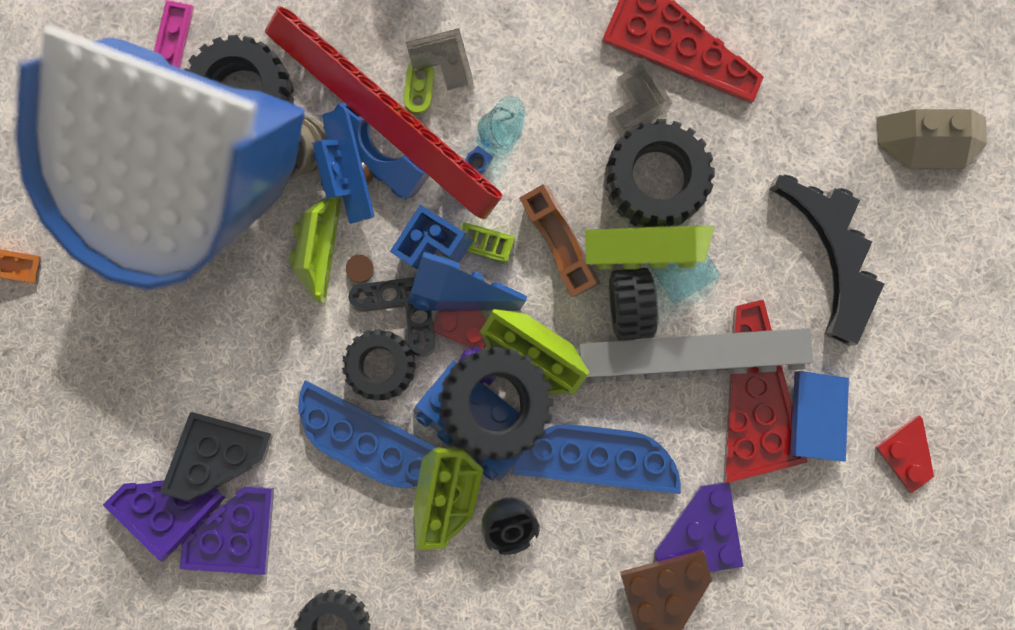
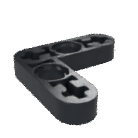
(370, 305)

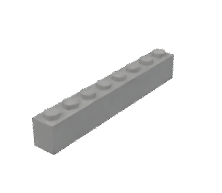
(697, 353)

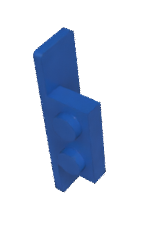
(342, 167)

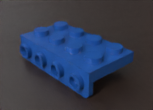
(487, 411)

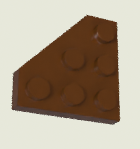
(666, 591)

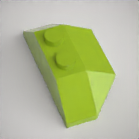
(315, 246)
(547, 349)
(445, 496)

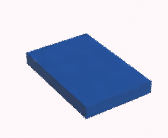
(819, 416)

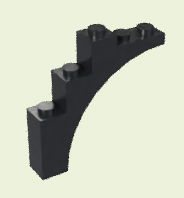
(846, 249)

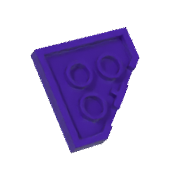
(157, 519)
(705, 525)
(233, 536)

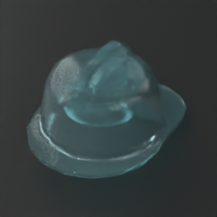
(502, 125)

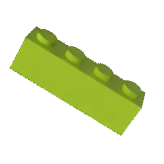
(648, 245)

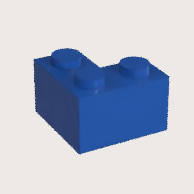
(427, 234)

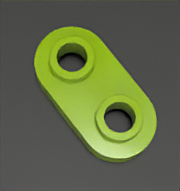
(418, 88)

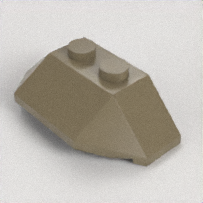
(933, 137)

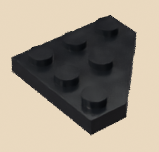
(212, 455)

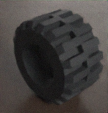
(633, 304)
(355, 359)
(333, 603)

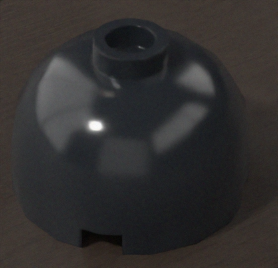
(509, 525)

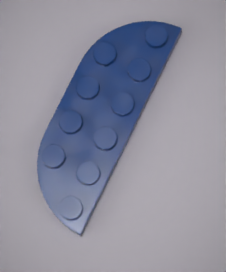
(361, 438)
(600, 458)

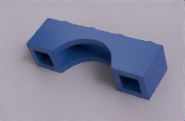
(398, 173)

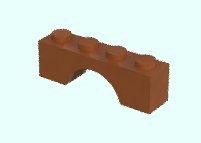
(561, 240)

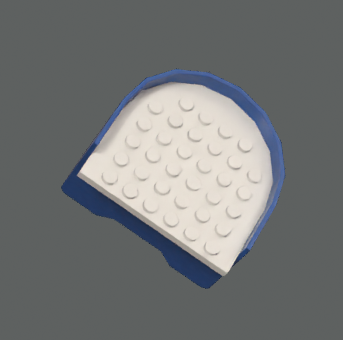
(145, 161)

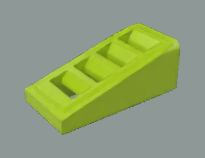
(507, 248)

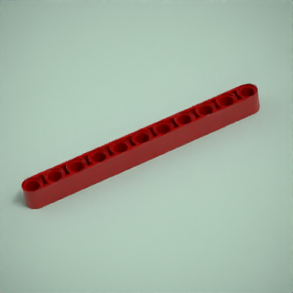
(383, 113)

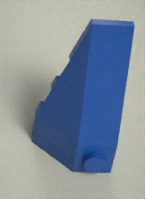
(444, 287)

